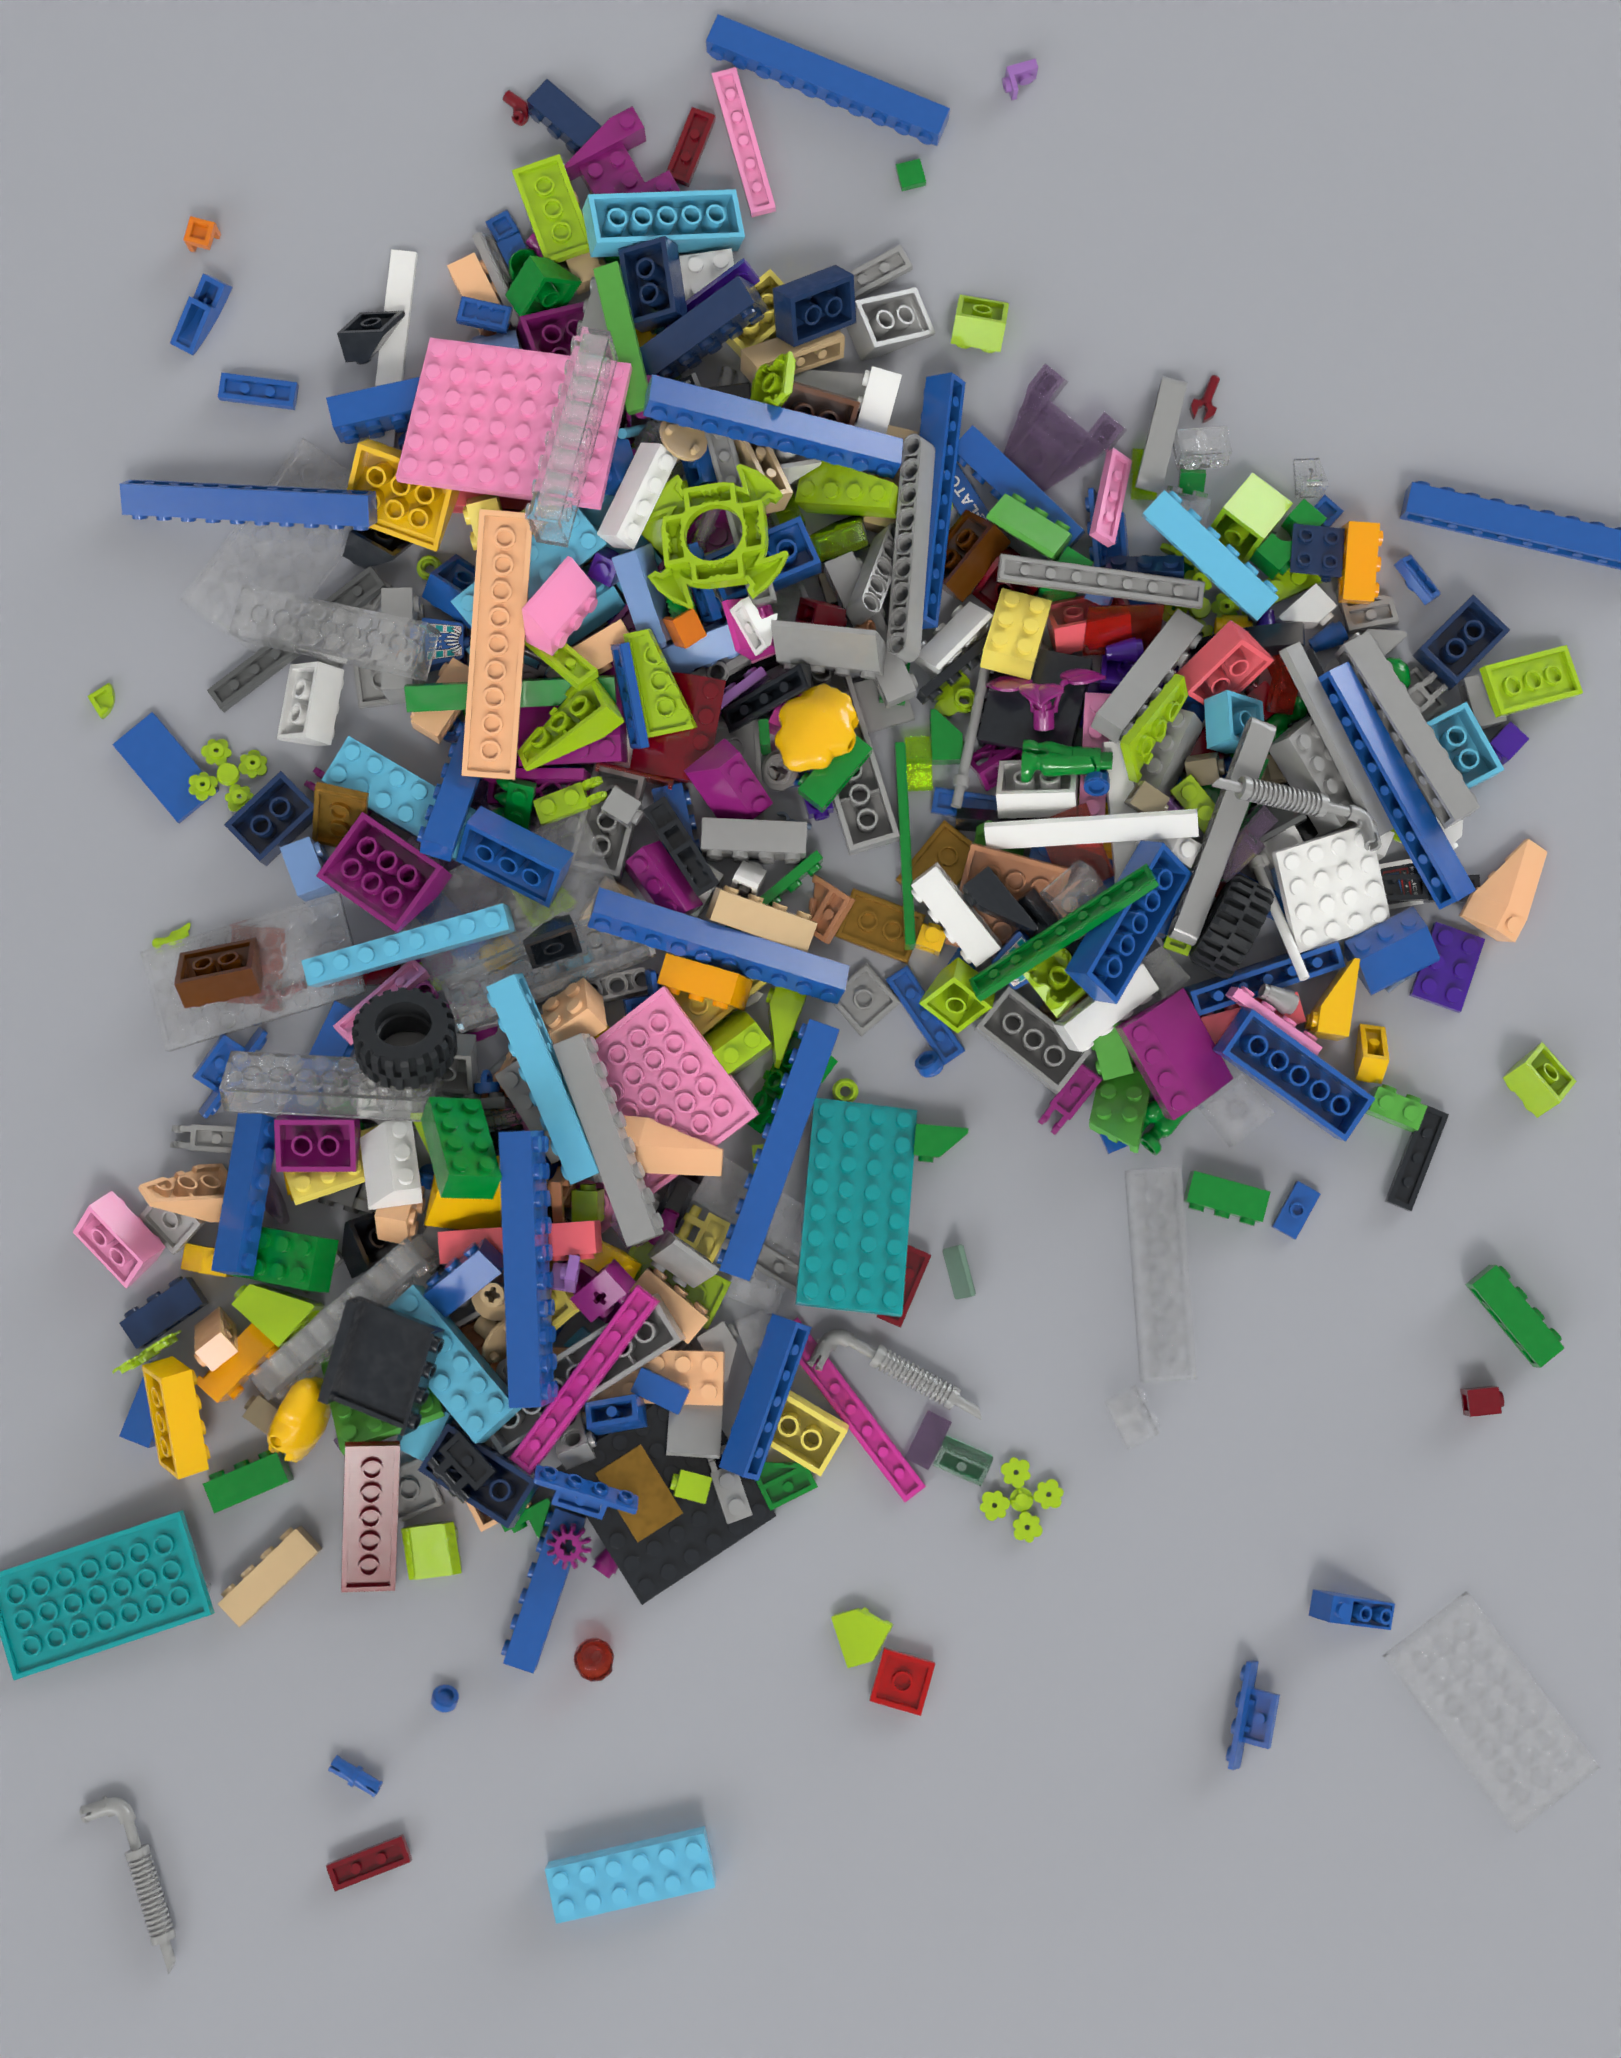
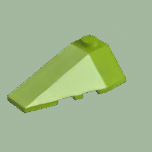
(576, 723)

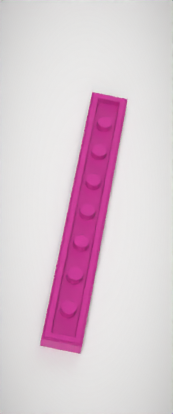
(584, 1379)
(862, 1424)

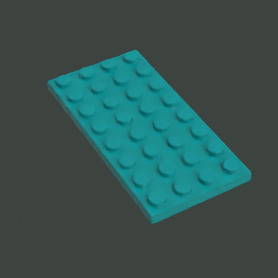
(856, 1207)
(101, 1595)

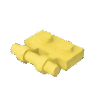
(711, 1233)

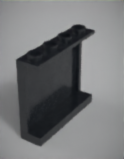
(1008, 714)
(382, 1363)

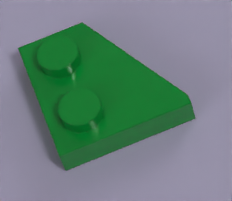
(784, 1482)

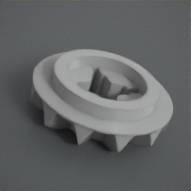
(772, 777)

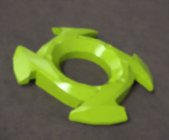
(744, 565)

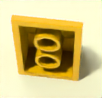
(1333, 1011)

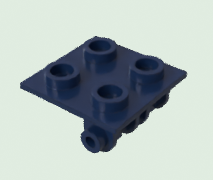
(1317, 551)

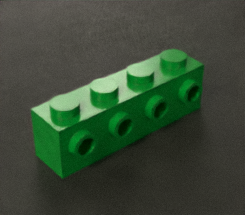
(1515, 1316)

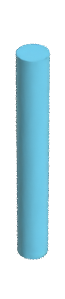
(628, 432)

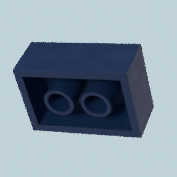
(653, 283)
(814, 305)
(1461, 642)
(272, 818)

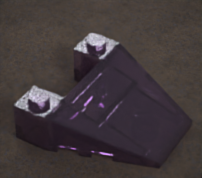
(1048, 441)

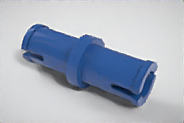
(355, 1776)

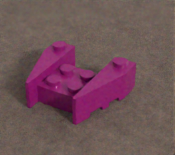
(607, 164)

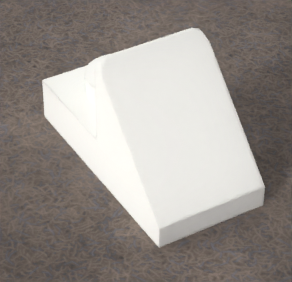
(755, 630)

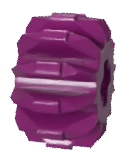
(577, 1541)

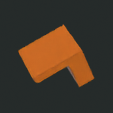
(200, 234)
(685, 628)

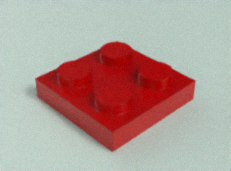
(902, 1681)

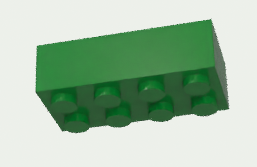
(460, 1148)
(295, 1260)

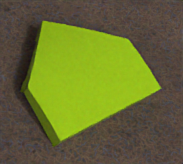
(860, 1635)

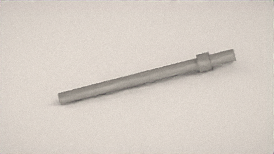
(961, 780)

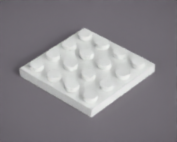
(1330, 888)

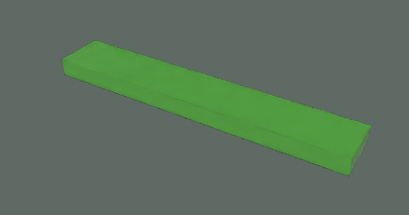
(623, 332)

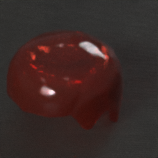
(593, 1659)

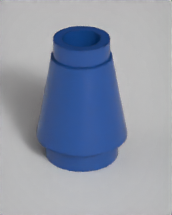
(1329, 637)

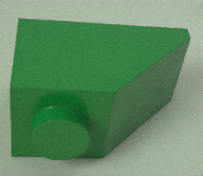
(945, 740)
(935, 1140)

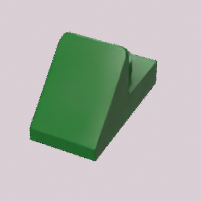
(536, 1515)

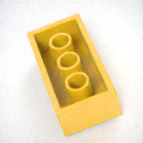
(176, 1417)

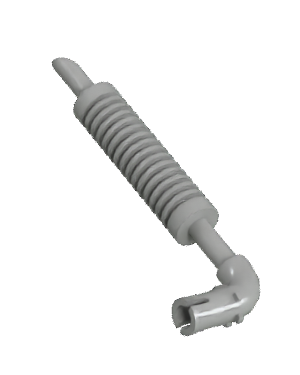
(1301, 802)
(894, 1366)
(143, 1873)

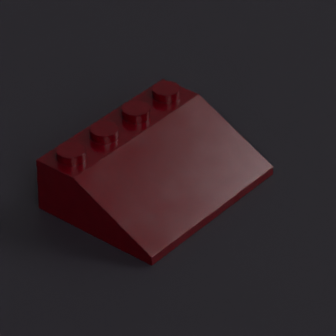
(674, 752)

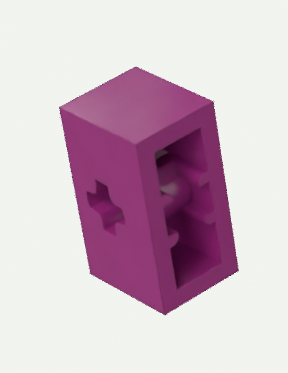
(603, 1290)

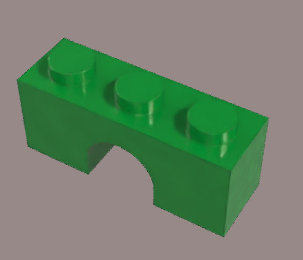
(1275, 554)

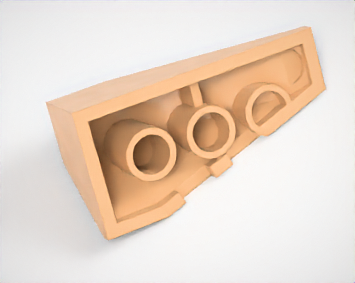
(1505, 898)
(670, 1151)
(191, 1193)

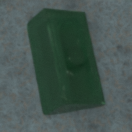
(963, 1461)

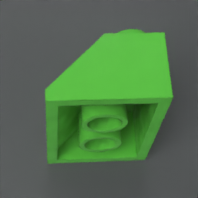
(1030, 526)

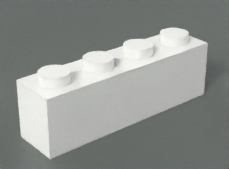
(878, 400)
(637, 496)
(958, 918)
(1096, 1018)

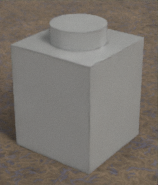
(623, 808)

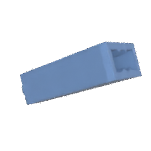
(643, 599)

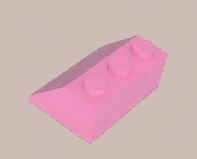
(559, 607)
(118, 1238)

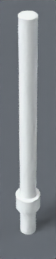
(1257, 866)

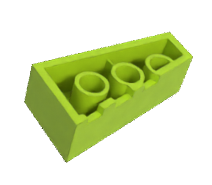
(846, 492)

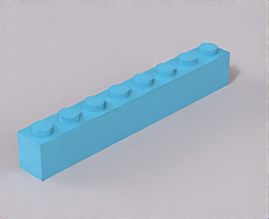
(408, 945)
(543, 1074)

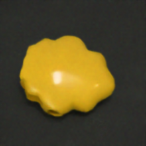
(816, 728)
(299, 1420)

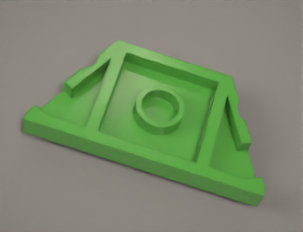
(1121, 1109)

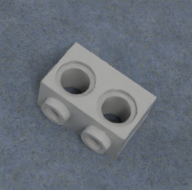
(576, 1443)

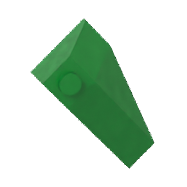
(771, 1089)

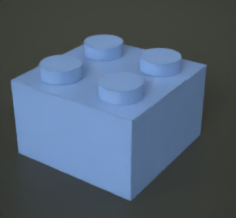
(303, 863)

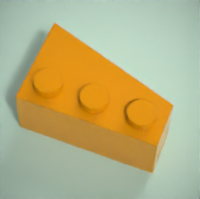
(1360, 563)
(704, 982)
(229, 1378)

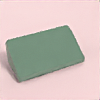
(959, 1272)

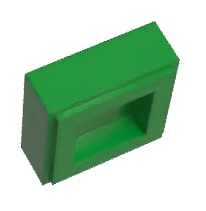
(910, 174)
(1192, 480)

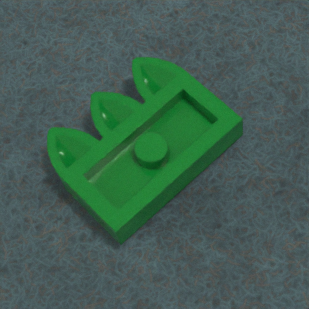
(516, 801)

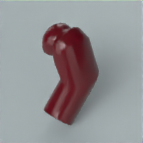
(519, 106)

